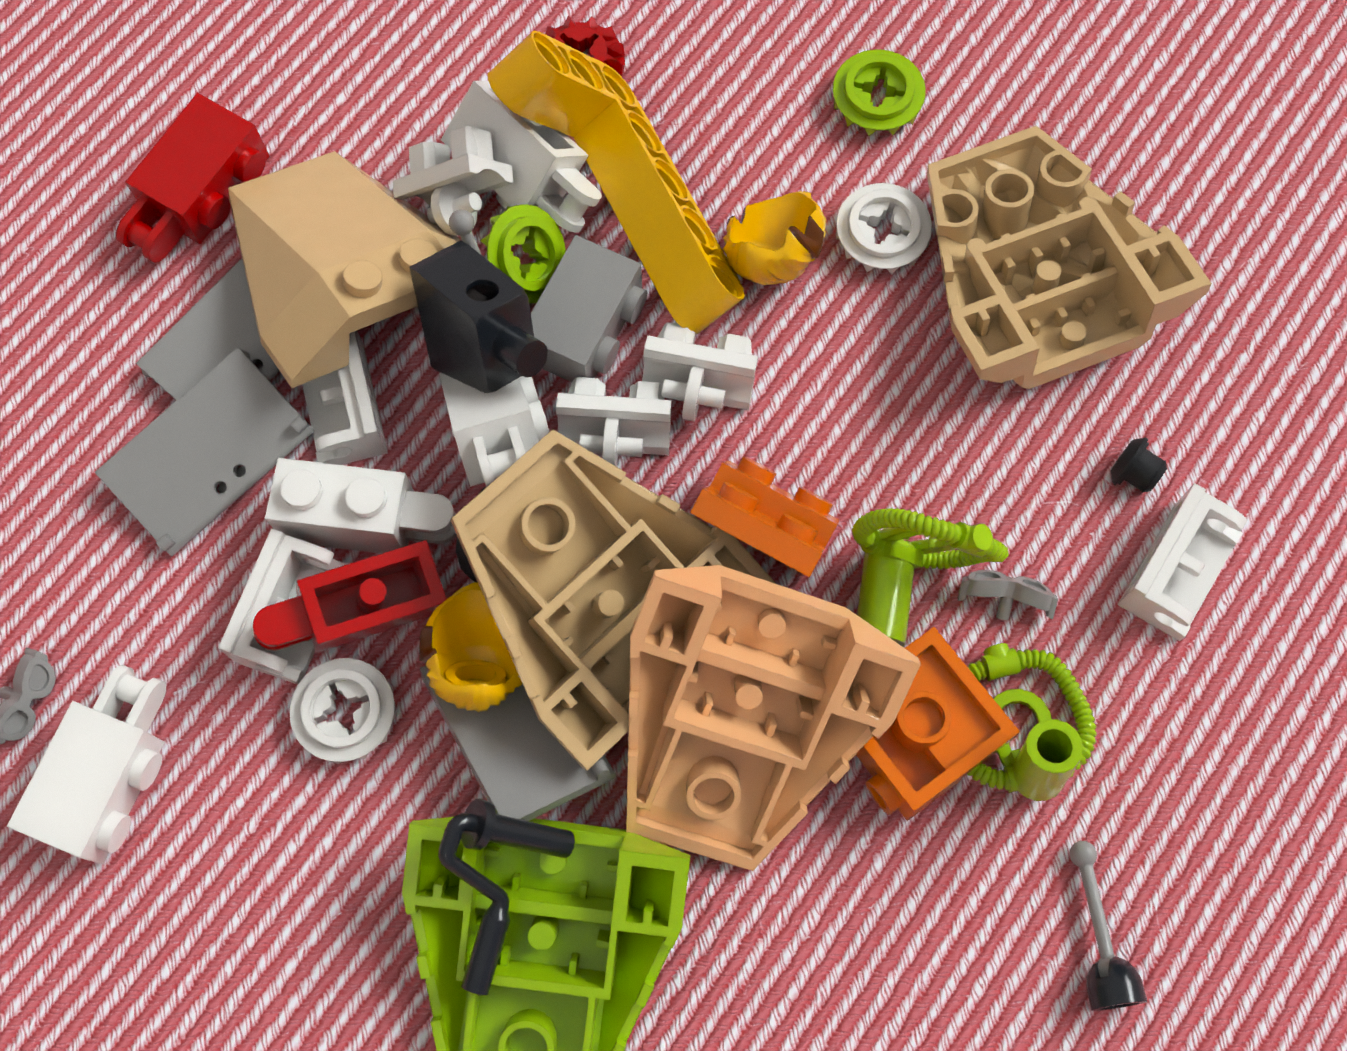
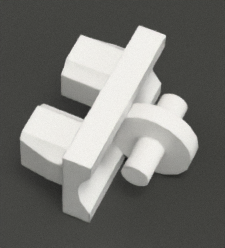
(455, 182)
(700, 372)
(613, 423)

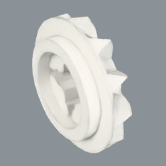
(868, 207)
(315, 701)

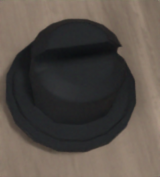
(1138, 466)

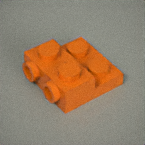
(766, 516)
(938, 734)

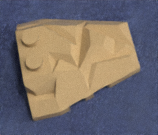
(1047, 263)

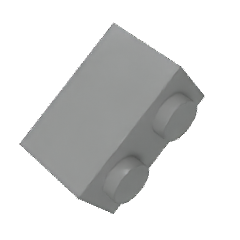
(587, 308)

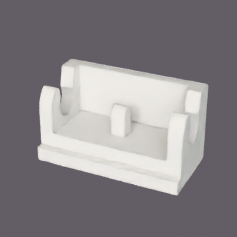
(345, 411)
(1183, 562)
(273, 581)

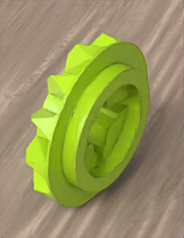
(902, 86)
(539, 238)

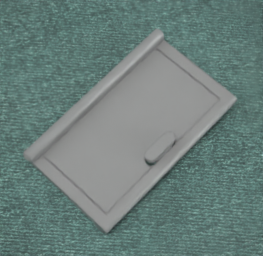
(207, 336)
(178, 460)
(517, 757)

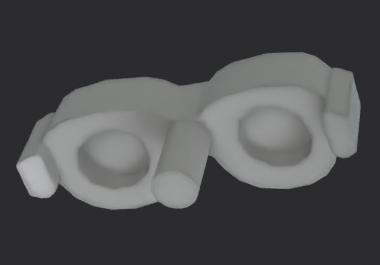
(996, 584)
(32, 680)

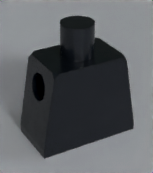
(475, 320)

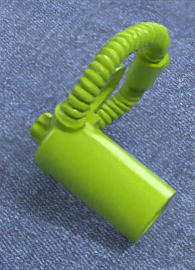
(892, 560)
(1052, 746)

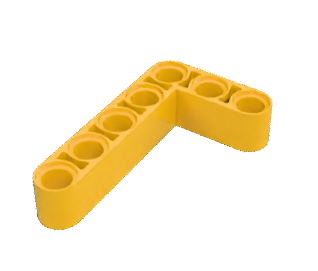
(598, 109)

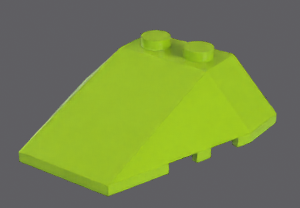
(577, 945)

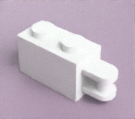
(541, 158)
(493, 426)
(354, 507)
(94, 770)

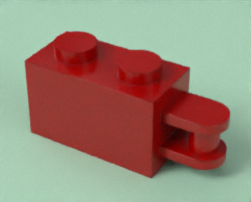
(189, 178)
(354, 601)

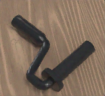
(475, 830)

